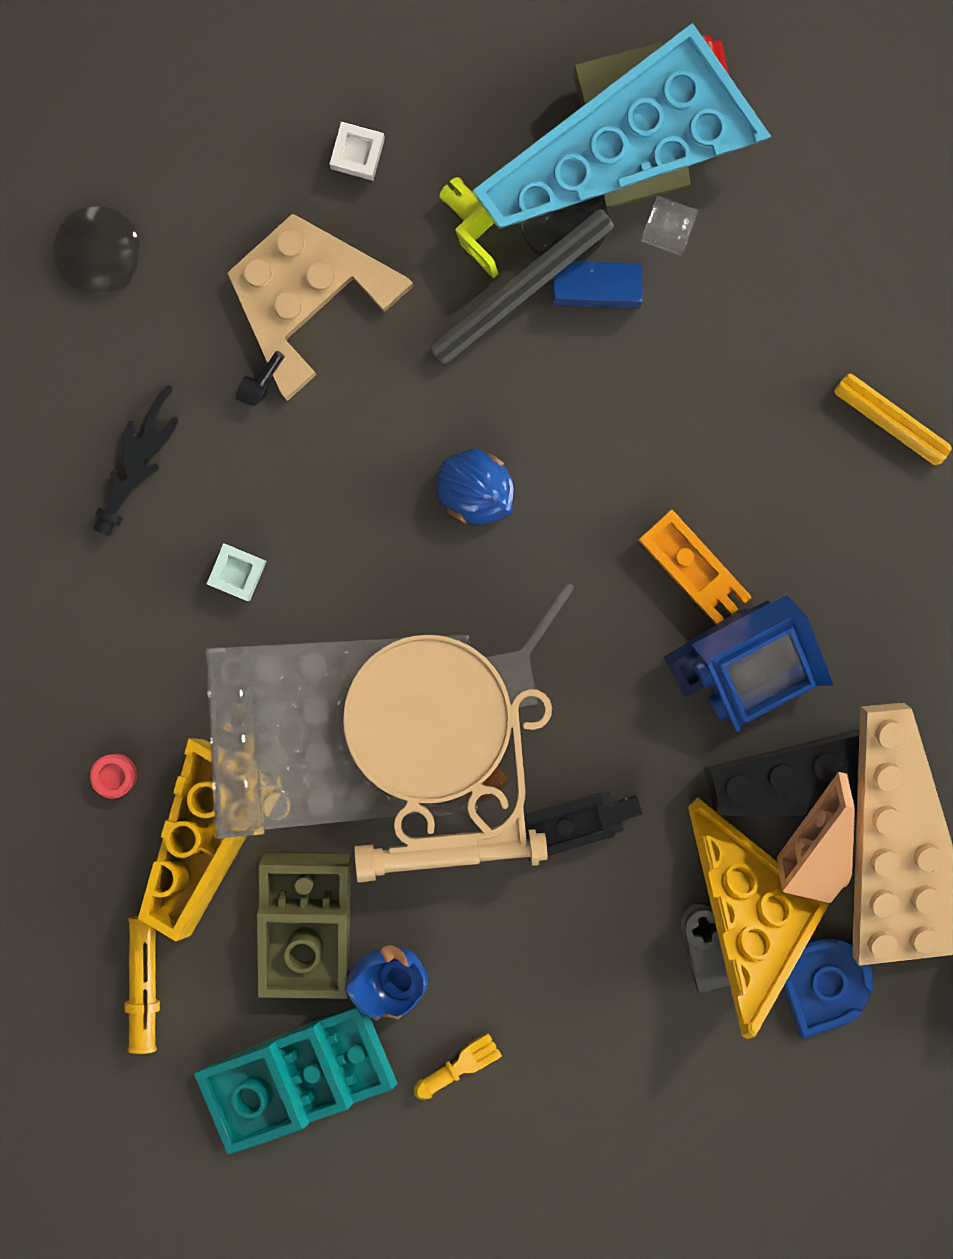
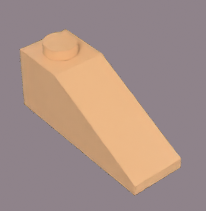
(820, 852)

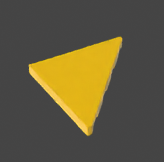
(755, 921)

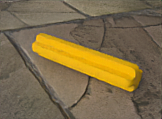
(892, 419)

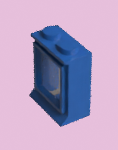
(760, 662)

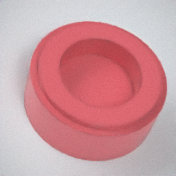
(113, 775)

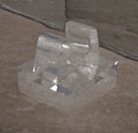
(669, 225)

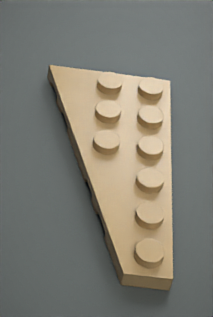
(900, 845)

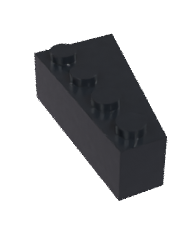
(784, 779)

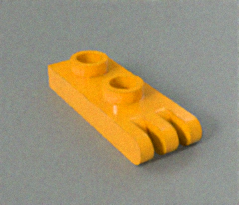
(693, 566)

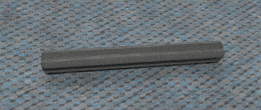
(522, 286)

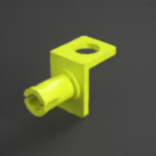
(474, 222)

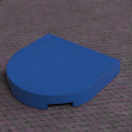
(827, 986)

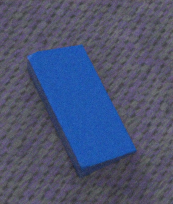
(599, 285)

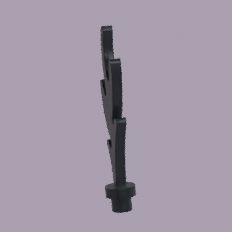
(134, 454)

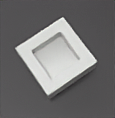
(357, 151)

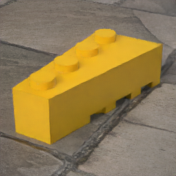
(190, 855)

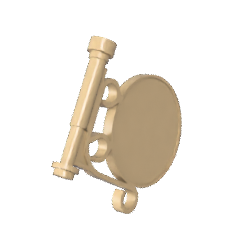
(430, 727)

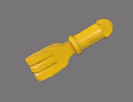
(470, 1060)

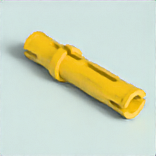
(142, 987)

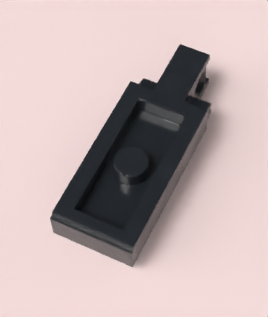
(582, 821)

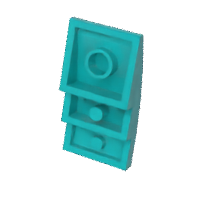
(295, 1079)

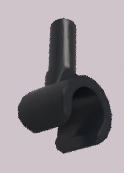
(253, 391)

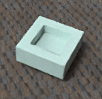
(236, 572)

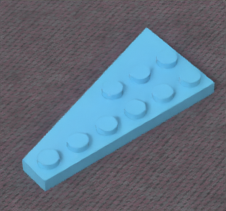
(646, 124)

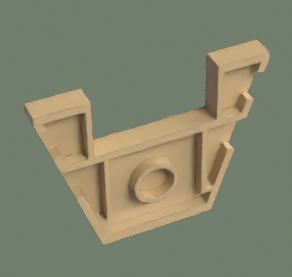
(293, 278)

